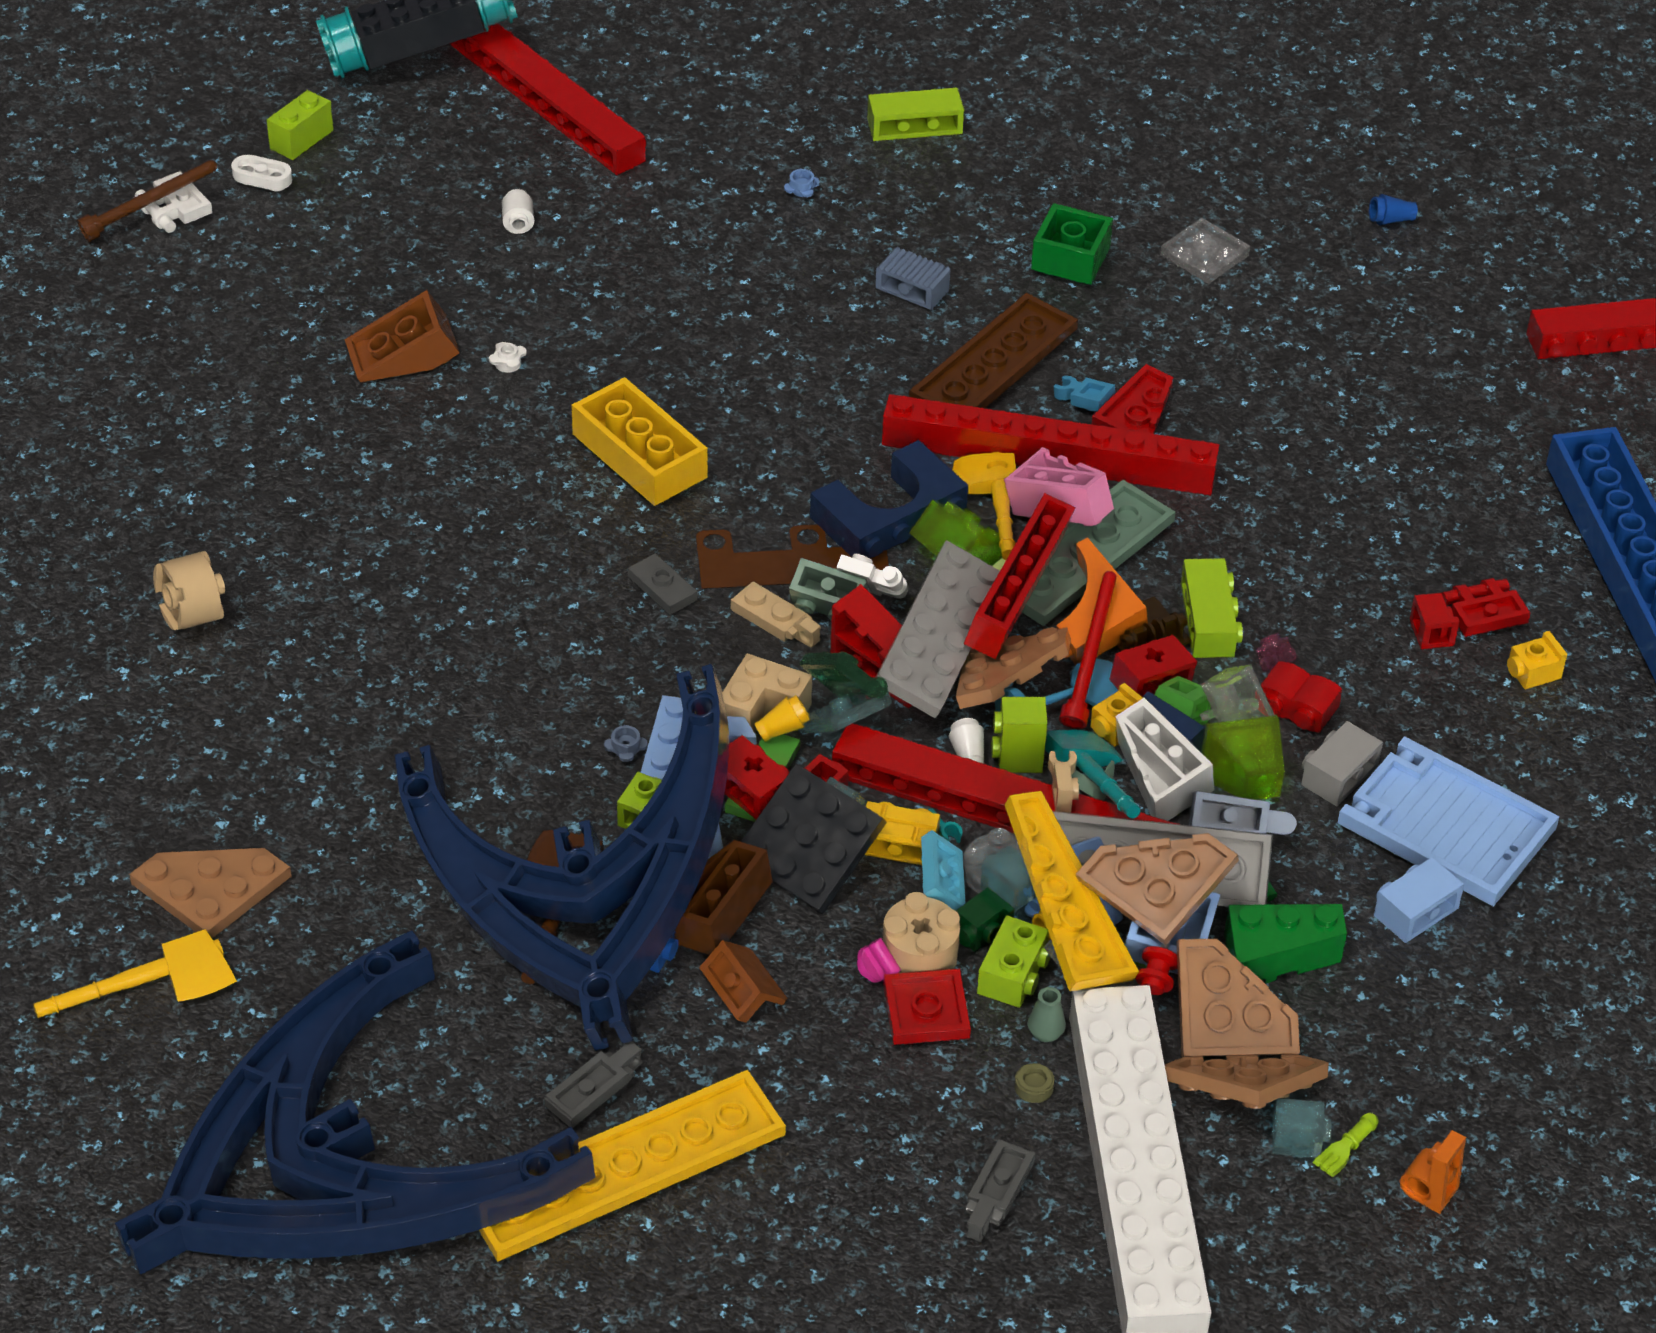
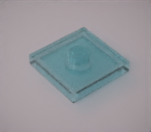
(844, 712)

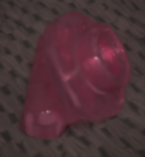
(1274, 649)

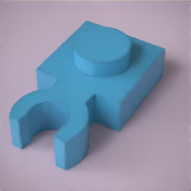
(1087, 394)

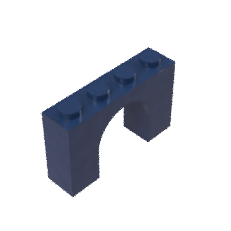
(873, 530)

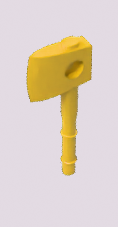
(986, 475)
(192, 962)

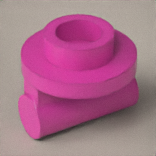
(876, 961)

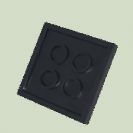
(813, 837)

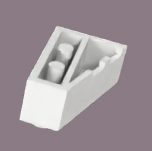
(1161, 760)

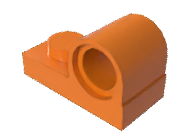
(1435, 1173)

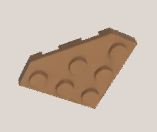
(1020, 659)
(1158, 879)
(210, 885)
(1228, 1006)
(1246, 1078)

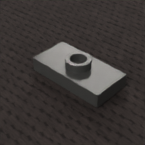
(662, 584)

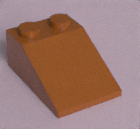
(403, 341)

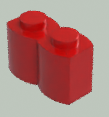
(1300, 696)

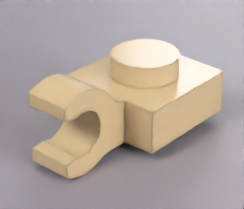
(1063, 786)

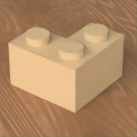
(761, 685)

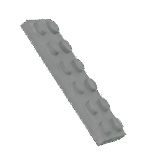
(932, 637)
(1241, 886)

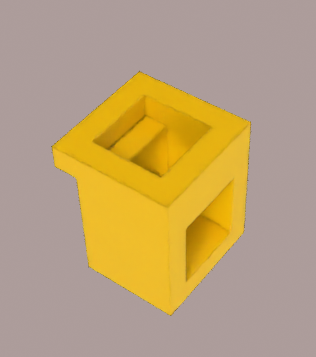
(1537, 661)
(1104, 713)

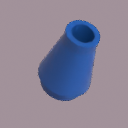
(1389, 209)

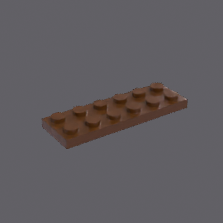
(998, 354)

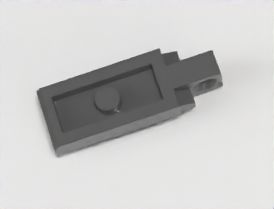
(593, 1084)
(997, 1187)

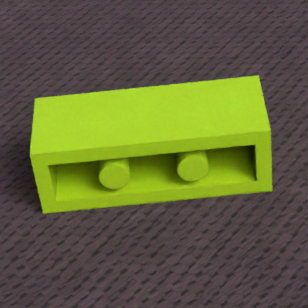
(915, 114)
(1210, 608)

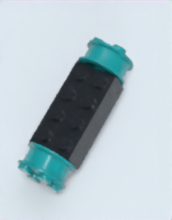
(404, 28)

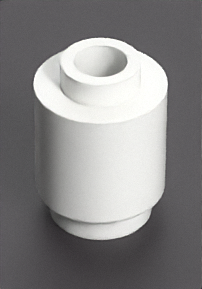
(517, 211)

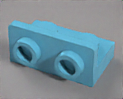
(942, 870)

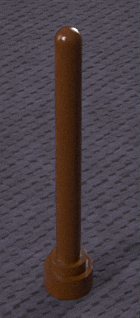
(93, 225)

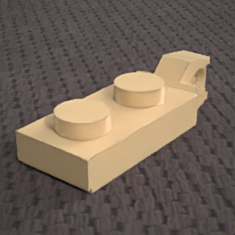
(775, 615)

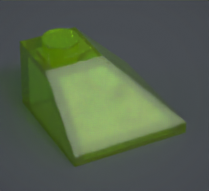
(1246, 756)

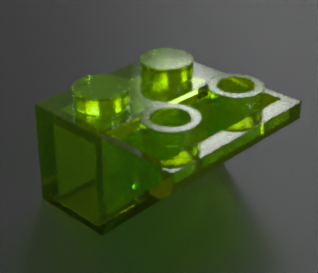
(959, 527)

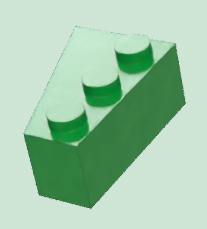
(1285, 937)

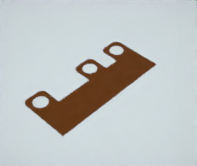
(727, 569)

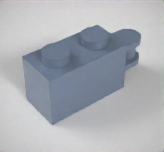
(1238, 814)

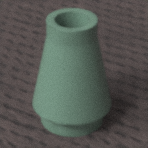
(1047, 1017)

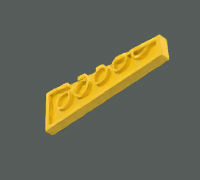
(1076, 920)

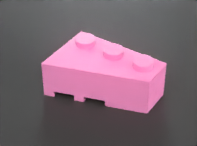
(1075, 485)

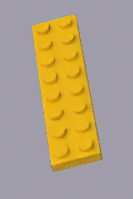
(650, 1156)

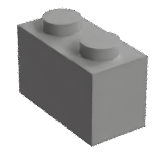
(1341, 763)

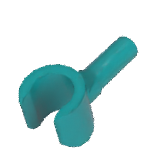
(949, 829)

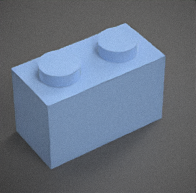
(1418, 899)

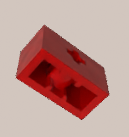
(1152, 664)
(752, 776)

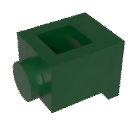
(982, 919)

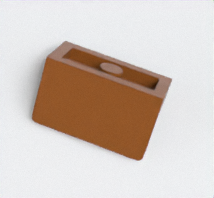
(740, 980)

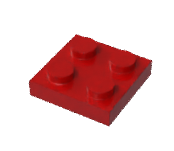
(926, 1006)

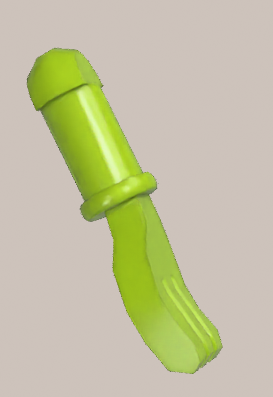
(1337, 1155)

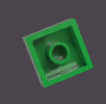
(1071, 244)

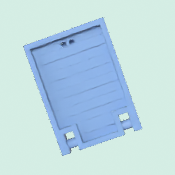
(1440, 810)

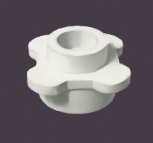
(507, 357)

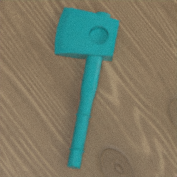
(1091, 755)

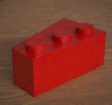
(863, 630)

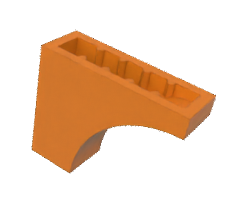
(1125, 609)

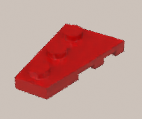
(1137, 403)

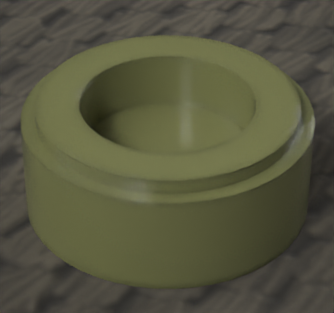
(1034, 1083)

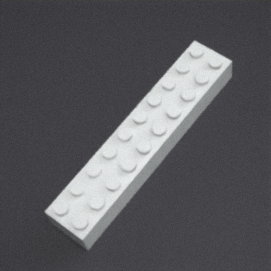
(1138, 1162)

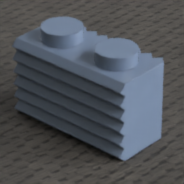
(913, 278)

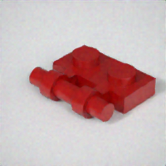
(1486, 606)

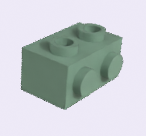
(820, 586)

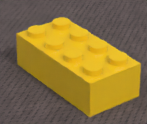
(639, 441)

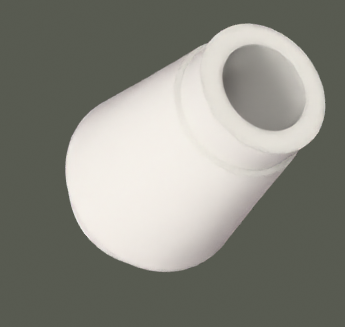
(968, 739)

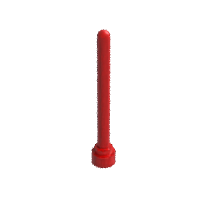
(1075, 711)

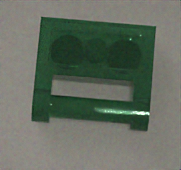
(842, 675)

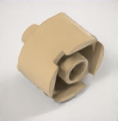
(189, 591)
(922, 934)

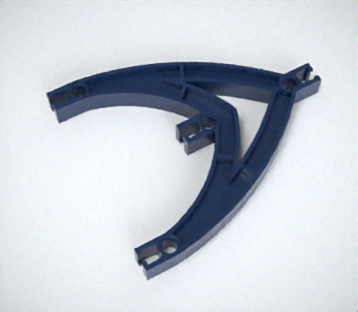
(652, 860)
(343, 1201)

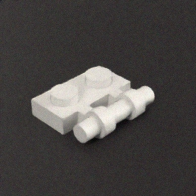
(186, 204)
(885, 581)

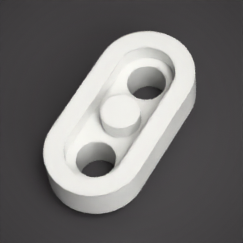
(261, 172)

